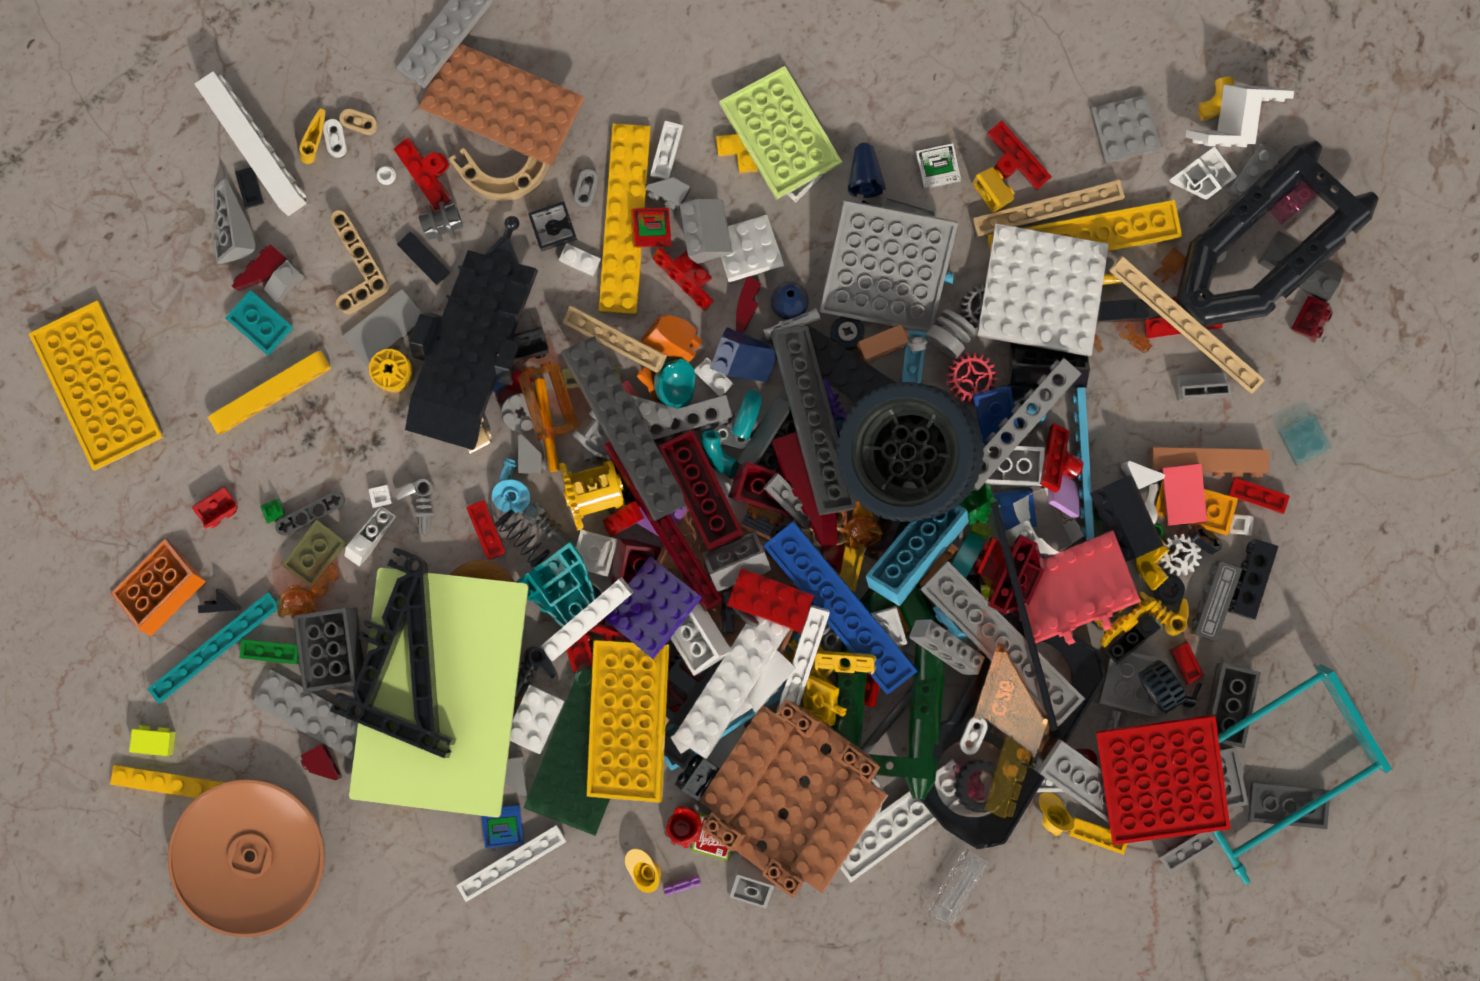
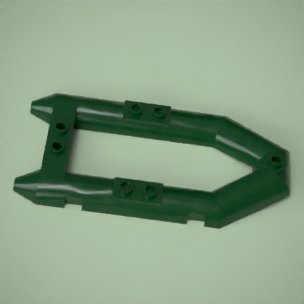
(926, 700)

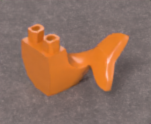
(672, 337)

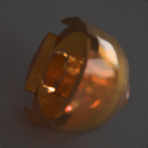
(861, 530)
(295, 602)

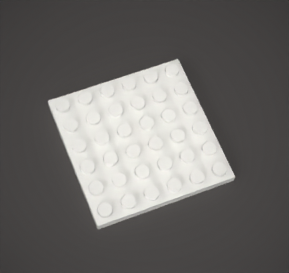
(1043, 290)

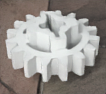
(1181, 562)

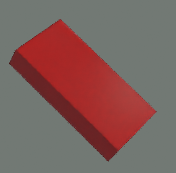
(1186, 663)

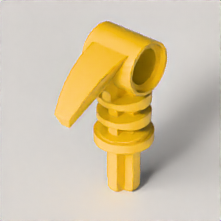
(1169, 617)

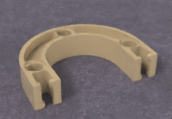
(501, 188)

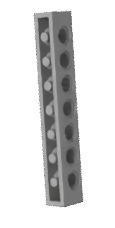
(1068, 375)
(719, 404)

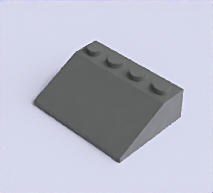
(329, 648)

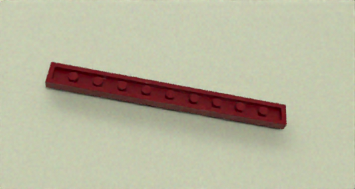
(674, 543)

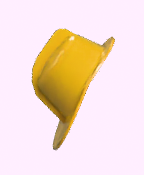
(1055, 815)
(643, 870)

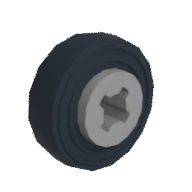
(847, 338)

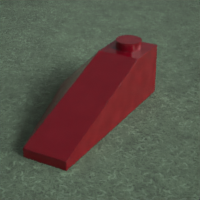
(630, 557)

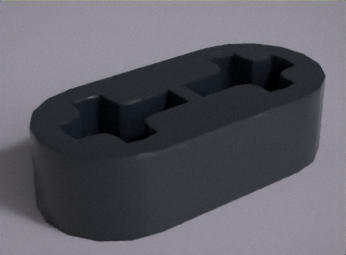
(1205, 539)

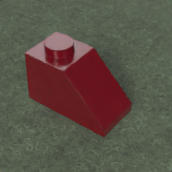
(320, 762)

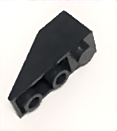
(1132, 639)

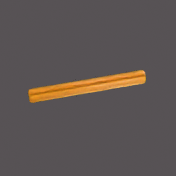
(544, 407)

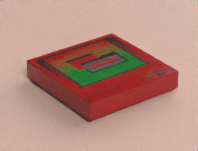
(651, 227)

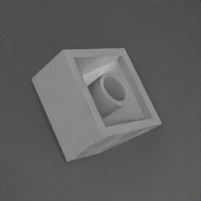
(751, 885)

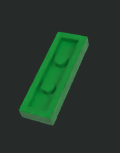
(269, 651)

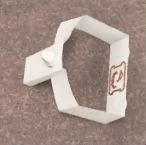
(1025, 529)

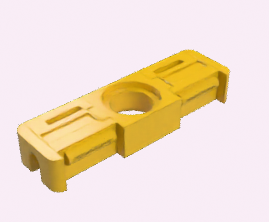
(858, 661)

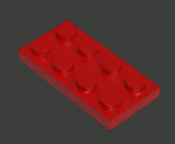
(770, 600)

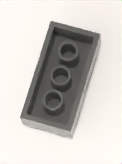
(1233, 699)

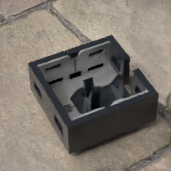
(543, 226)

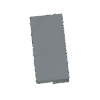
(1202, 386)

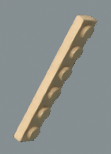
(615, 339)

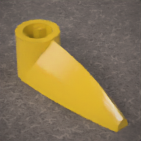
(312, 138)

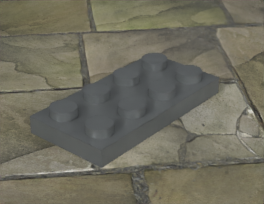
(1275, 802)

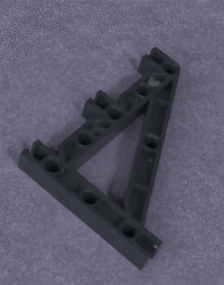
(417, 613)

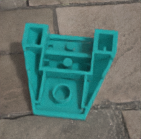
(560, 585)

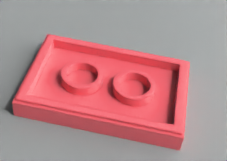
(1184, 494)

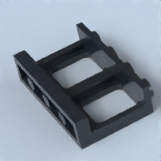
(689, 685)

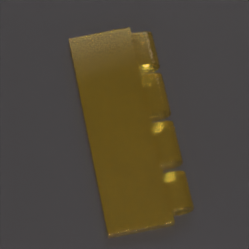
(1005, 777)

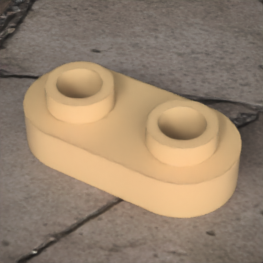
(359, 121)

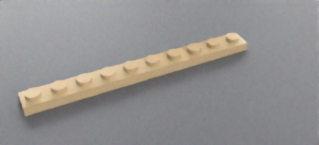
(1186, 325)

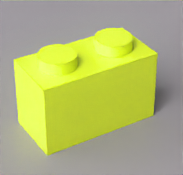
(152, 741)

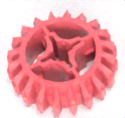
(970, 369)

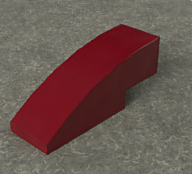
(746, 306)

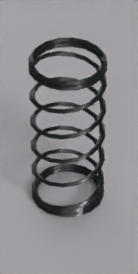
(501, 522)

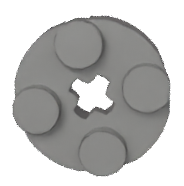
(509, 416)

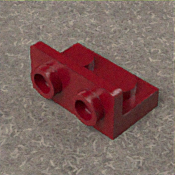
(1312, 318)

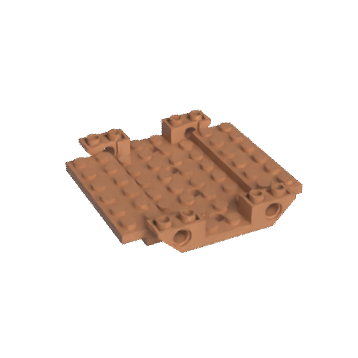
(766, 776)

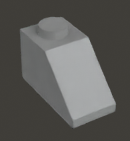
(283, 281)
(529, 458)
(516, 775)

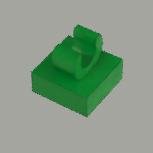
(273, 511)

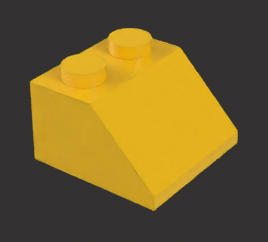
(993, 189)

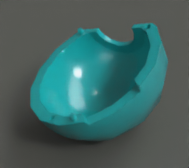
(675, 383)

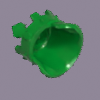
(978, 504)

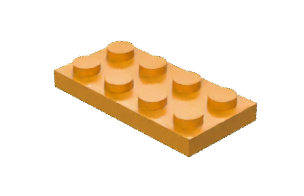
(1219, 510)

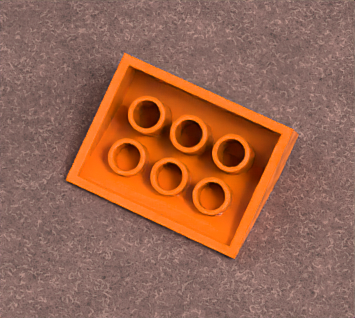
(157, 588)

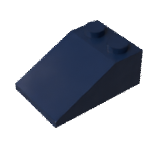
(743, 356)

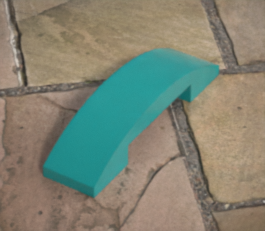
(968, 554)

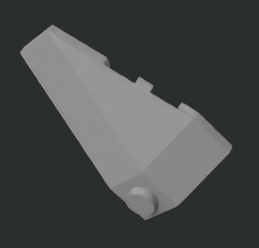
(234, 234)

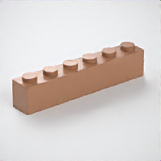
(1212, 460)

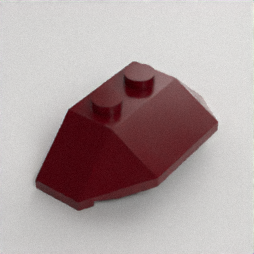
(1029, 572)

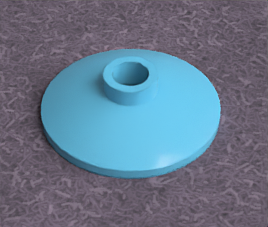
(505, 501)

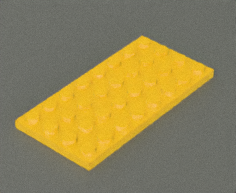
(96, 385)
(627, 722)

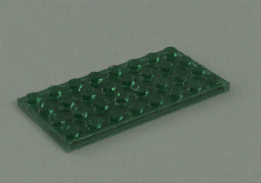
(562, 777)

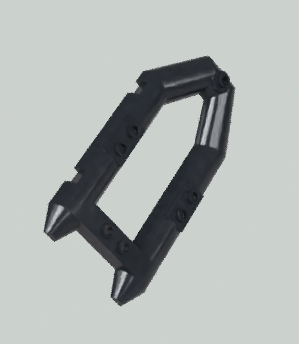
(1203, 251)

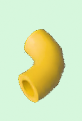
(1212, 107)

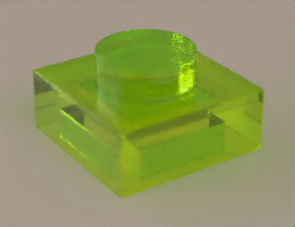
(981, 529)

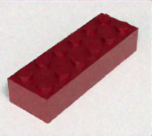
(701, 491)

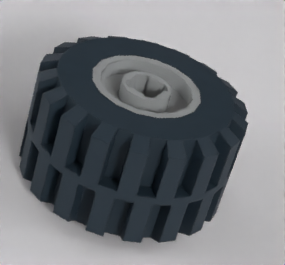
(1162, 686)

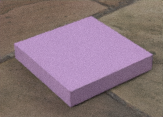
(1066, 498)

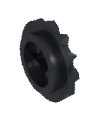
(1177, 591)

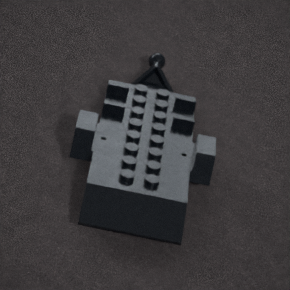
(472, 330)

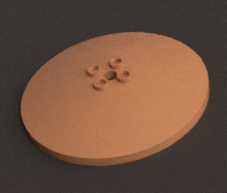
(211, 864)

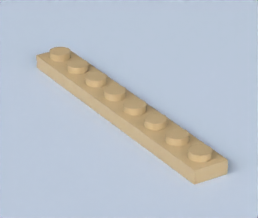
(1050, 207)

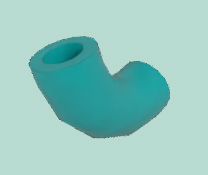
(747, 414)
(716, 456)

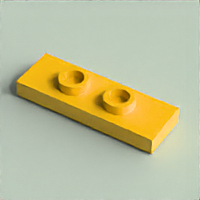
(1095, 835)

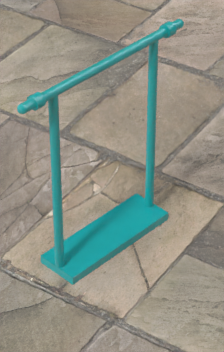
(1358, 728)

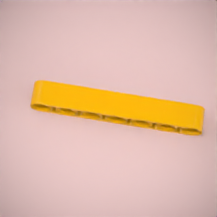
(269, 392)

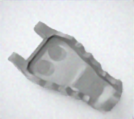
(594, 438)

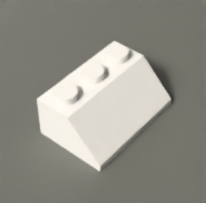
(700, 641)

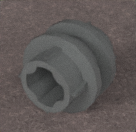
(440, 221)

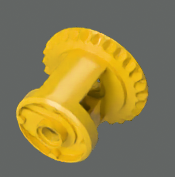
(590, 500)
(1125, 623)

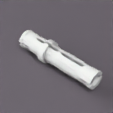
(797, 321)

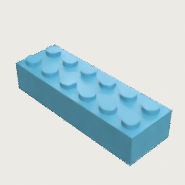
(915, 554)

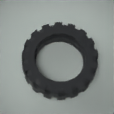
(961, 783)

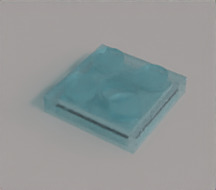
(1305, 440)

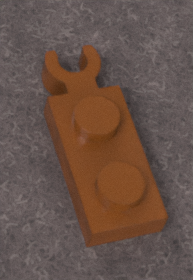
(947, 556)

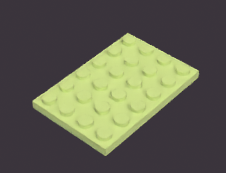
(780, 132)

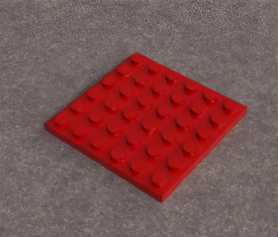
(1163, 779)

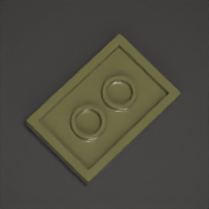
(314, 553)

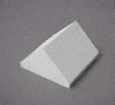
(1142, 475)

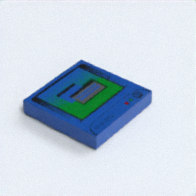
(504, 829)

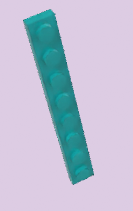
(213, 648)

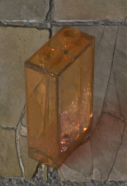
(562, 397)

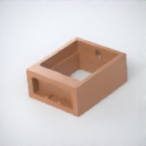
(883, 343)

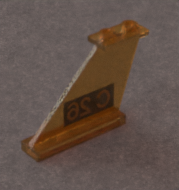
(1010, 705)

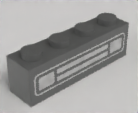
(1215, 600)

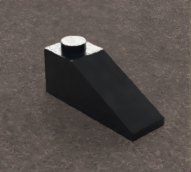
(1123, 311)

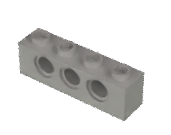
(946, 647)

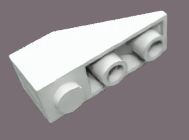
(369, 536)

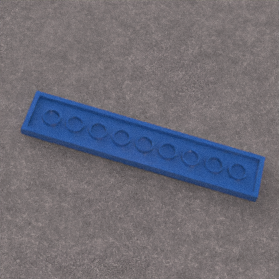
(847, 613)

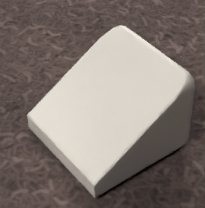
(1242, 525)

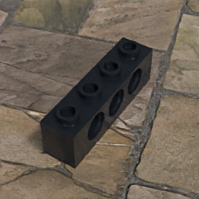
(1267, 553)

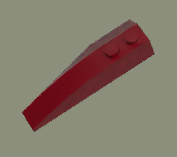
(794, 470)
(749, 489)

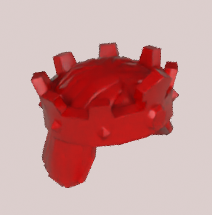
(684, 826)

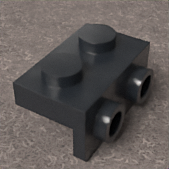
(536, 347)

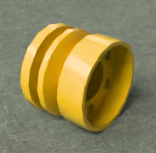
(402, 370)

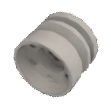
(952, 331)

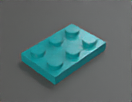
(259, 323)

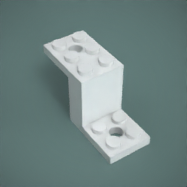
(1239, 115)

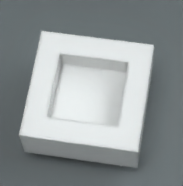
(380, 496)

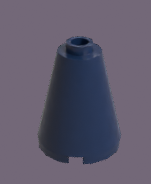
(865, 173)
(786, 306)

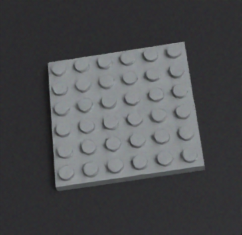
(888, 266)

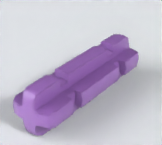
(681, 885)

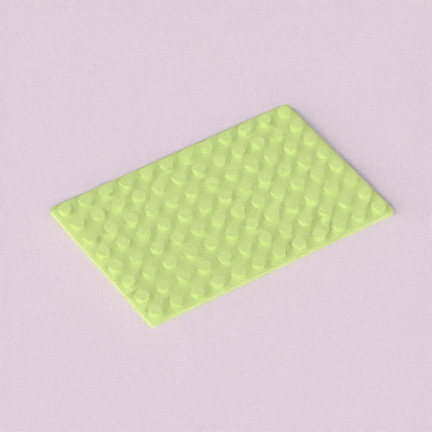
(476, 672)

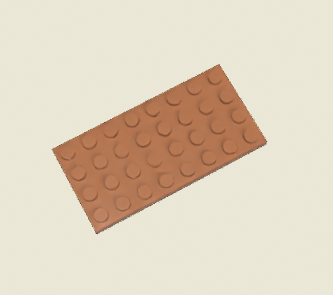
(502, 103)

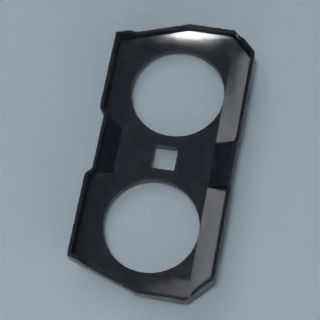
(992, 830)

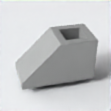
(670, 191)

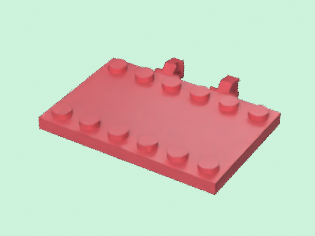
(1081, 587)

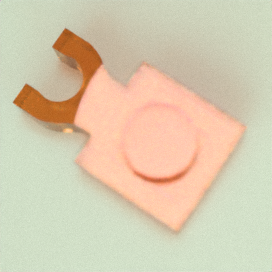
(1171, 263)

